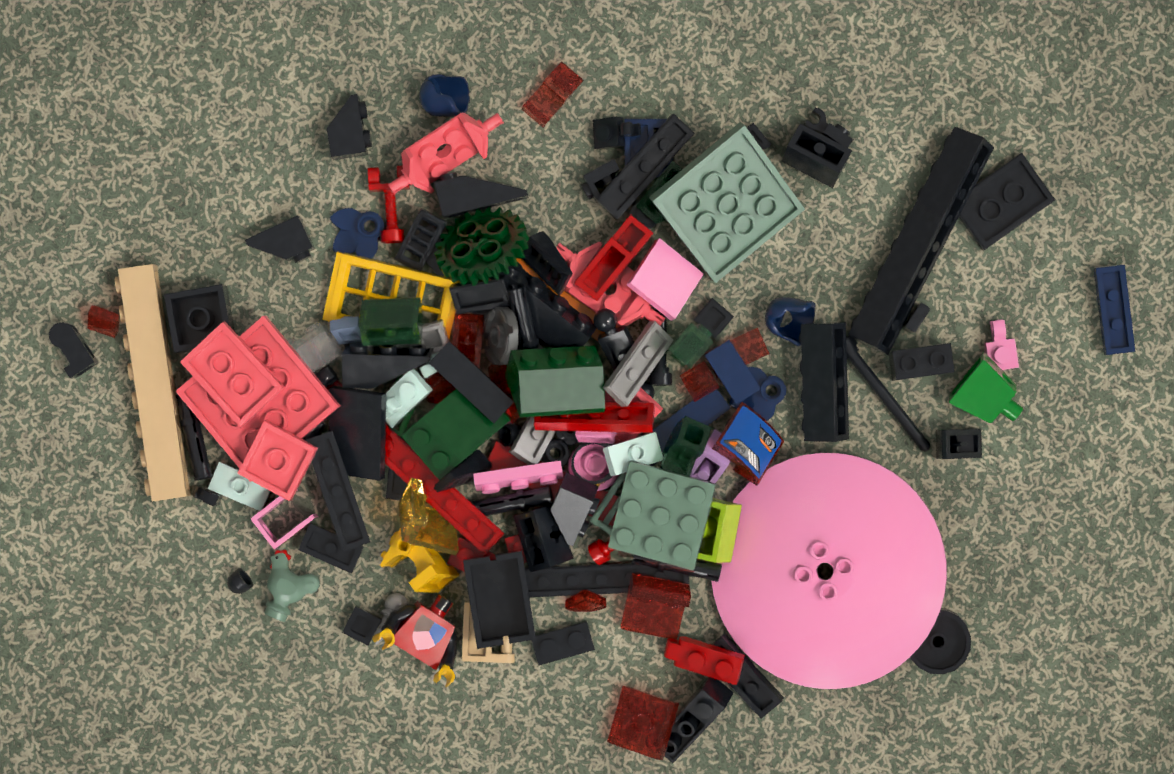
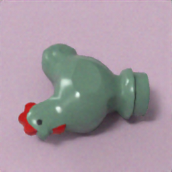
(287, 586)

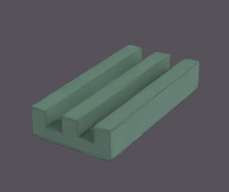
(603, 525)

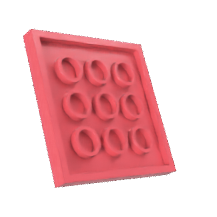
(295, 408)

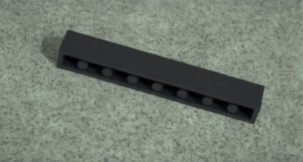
(921, 240)

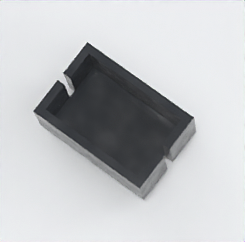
(499, 599)

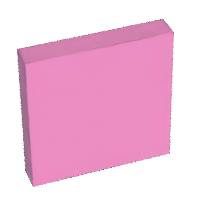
(665, 279)

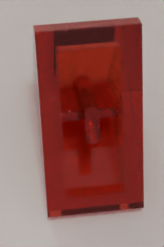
(469, 336)

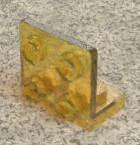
(423, 524)

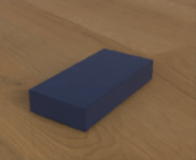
(732, 372)

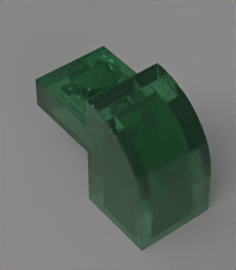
(685, 446)

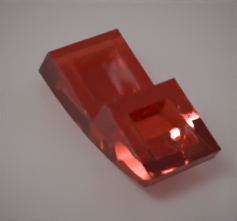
(552, 94)

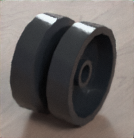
(953, 651)

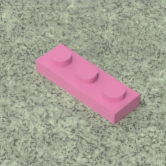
(518, 477)

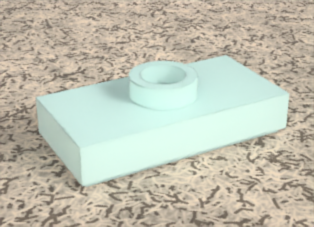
(641, 449)
(236, 487)

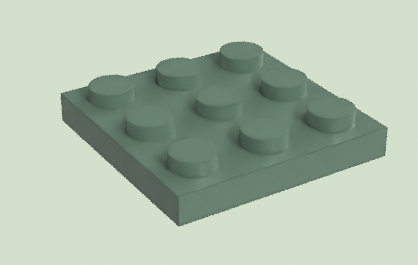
(662, 515)

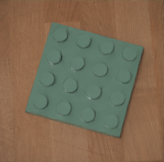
(727, 202)

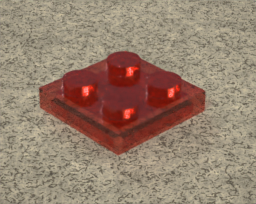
(643, 722)

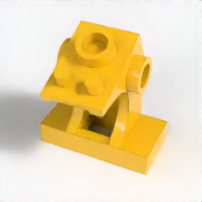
(431, 569)

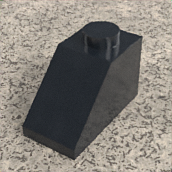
(286, 240)

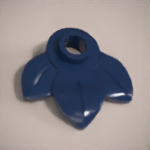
(352, 233)
(760, 400)

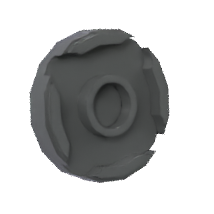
(502, 335)

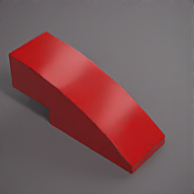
(614, 257)

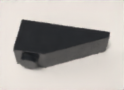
(467, 194)

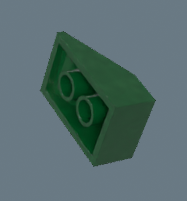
(451, 433)

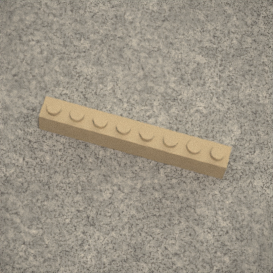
(153, 382)

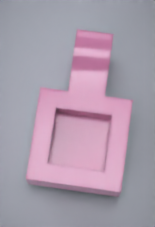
(1001, 350)

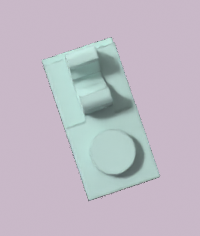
(405, 397)

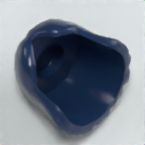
(453, 99)
(801, 313)

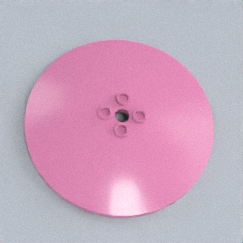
(883, 580)

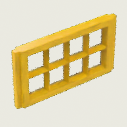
(340, 277)

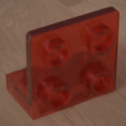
(655, 606)

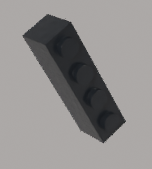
(551, 314)
(824, 382)

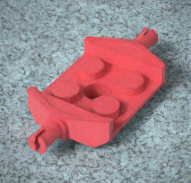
(463, 140)
(624, 302)

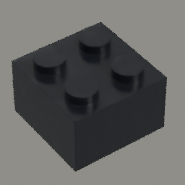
(196, 314)

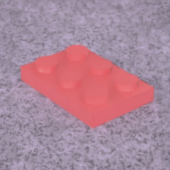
(232, 374)

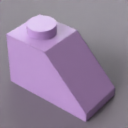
(710, 463)

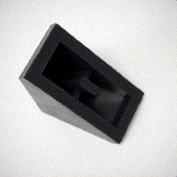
(958, 444)

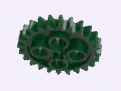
(481, 246)

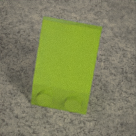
(720, 532)

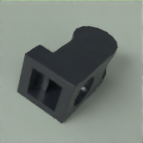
(73, 347)

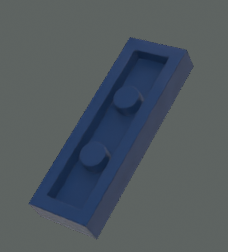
(1114, 310)

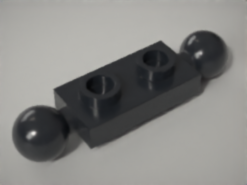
(615, 341)

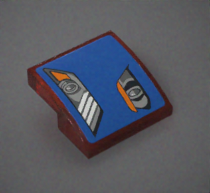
(749, 443)

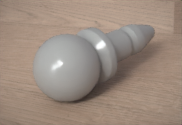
(392, 603)

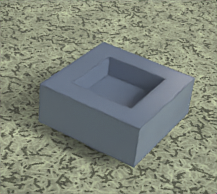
(346, 329)

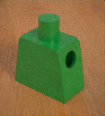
(986, 392)

